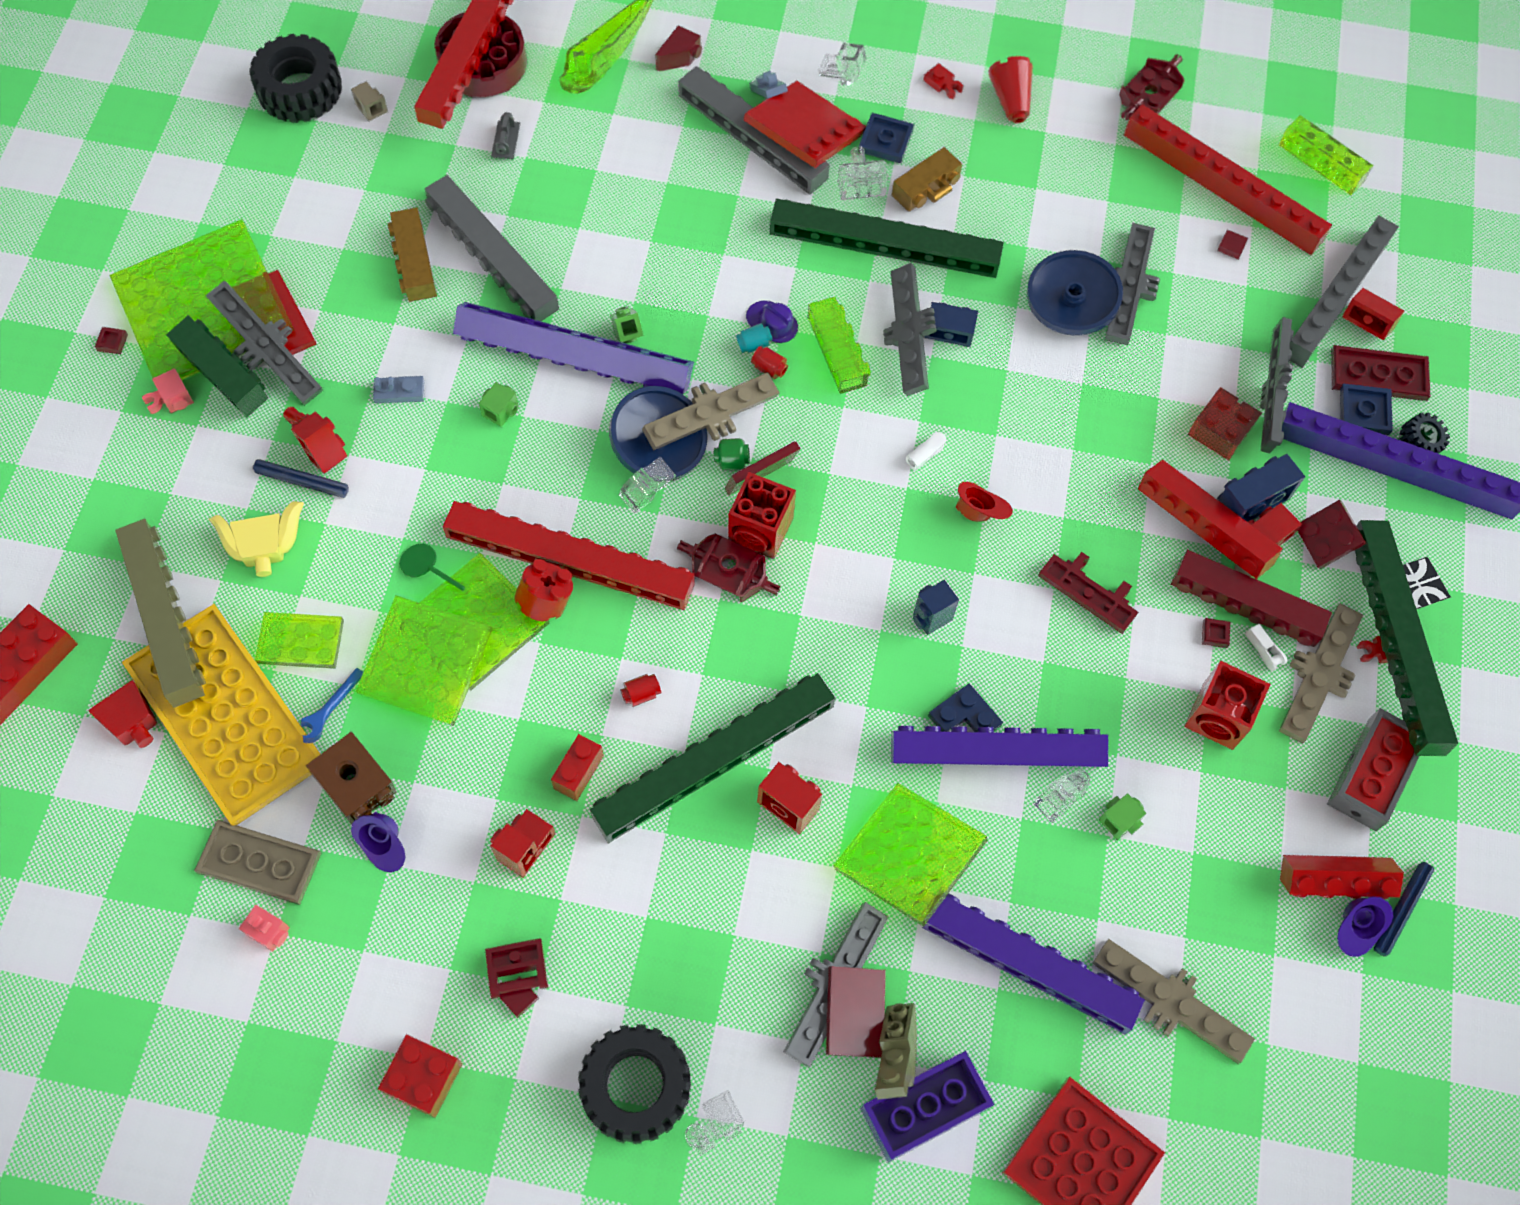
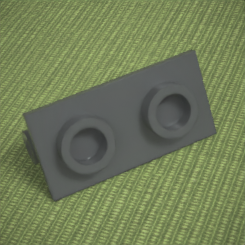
(505, 137)

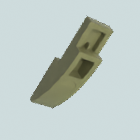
(898, 1051)

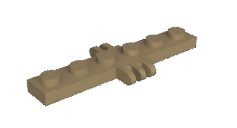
(710, 411)
(1321, 673)
(1173, 1001)

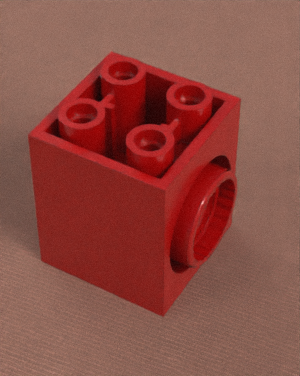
(761, 515)
(1227, 705)

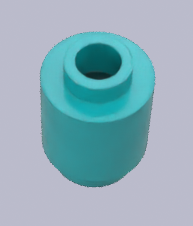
(754, 337)

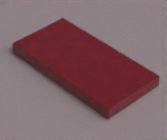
(1402, 373)

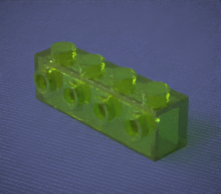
(1325, 155)

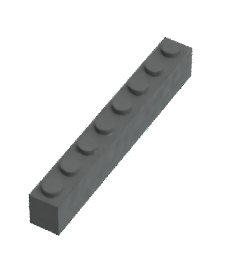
(728, 112)
(491, 249)
(1341, 290)

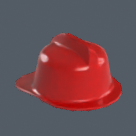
(981, 504)

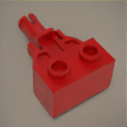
(316, 438)

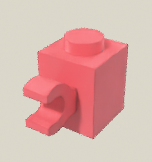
(170, 391)
(265, 928)

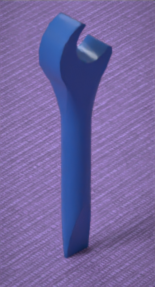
(318, 719)

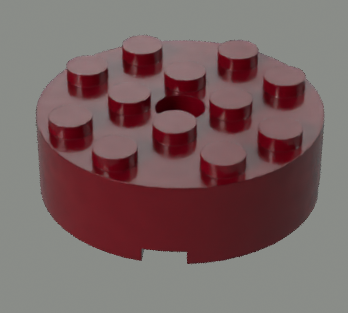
(500, 66)

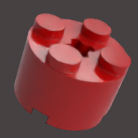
(544, 590)

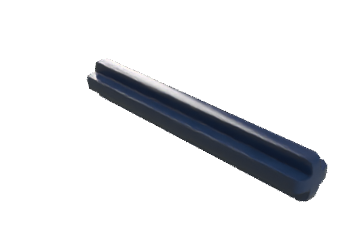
(300, 478)
(1404, 908)

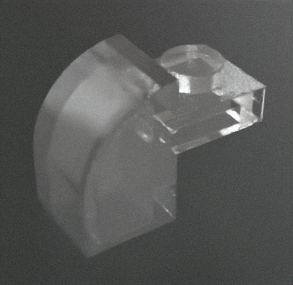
(845, 64)
(645, 483)

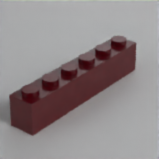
(1251, 599)

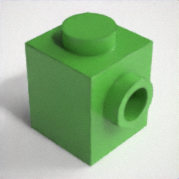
(626, 324)
(499, 403)
(1123, 816)

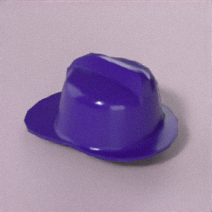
(776, 316)
(379, 840)
(1363, 925)

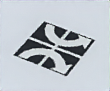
(1425, 583)

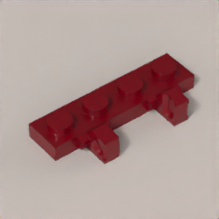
(1073, 582)

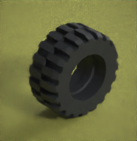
(293, 56)
(596, 1070)

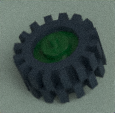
(1425, 432)

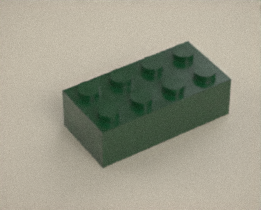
(218, 365)

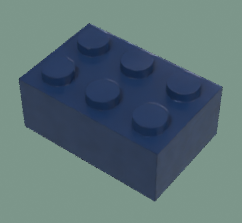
(1262, 487)

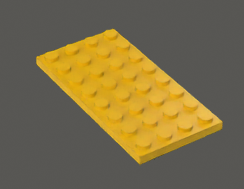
(239, 732)

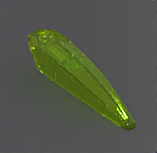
(600, 49)

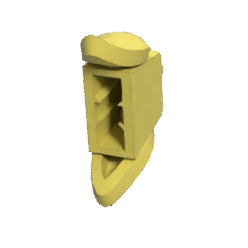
(260, 539)

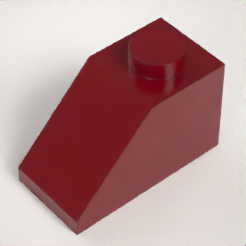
(678, 50)

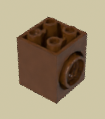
(361, 794)

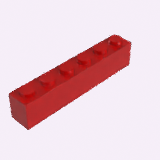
(1210, 519)

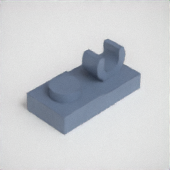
(768, 85)
(398, 389)

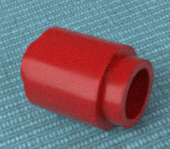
(769, 361)
(640, 689)

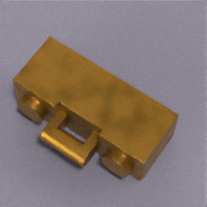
(927, 179)

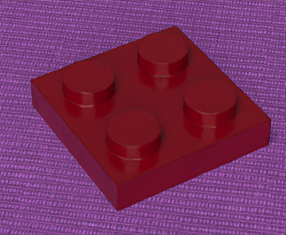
(1330, 534)

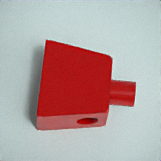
(126, 715)

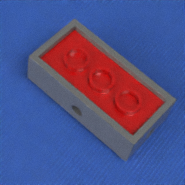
(1375, 772)

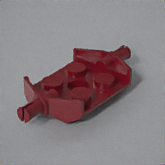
(1158, 76)
(742, 580)

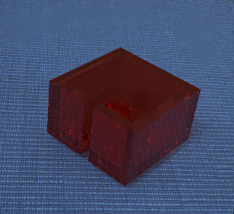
(1224, 423)

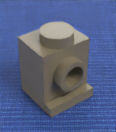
(369, 101)

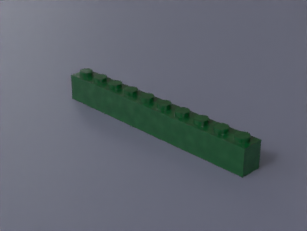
(886, 238)
(1404, 642)
(712, 757)

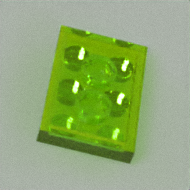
(299, 640)

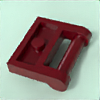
(513, 960)

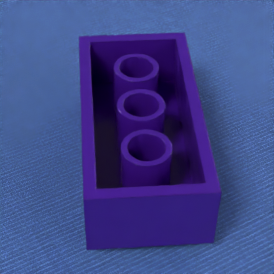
(932, 1107)

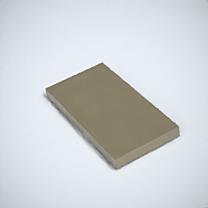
(258, 862)

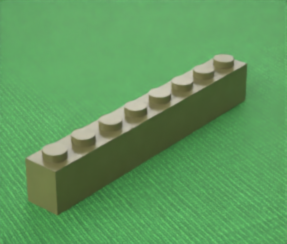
(160, 613)

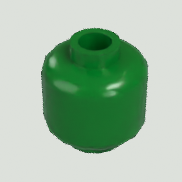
(732, 454)

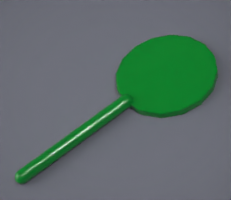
(420, 560)

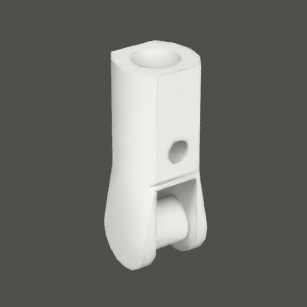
(926, 450)
(1263, 644)

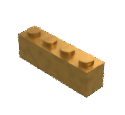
(412, 254)

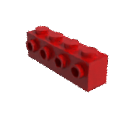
(1341, 876)

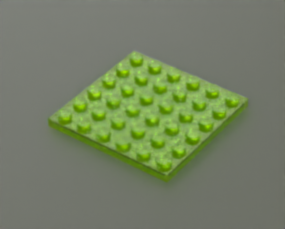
(176, 283)

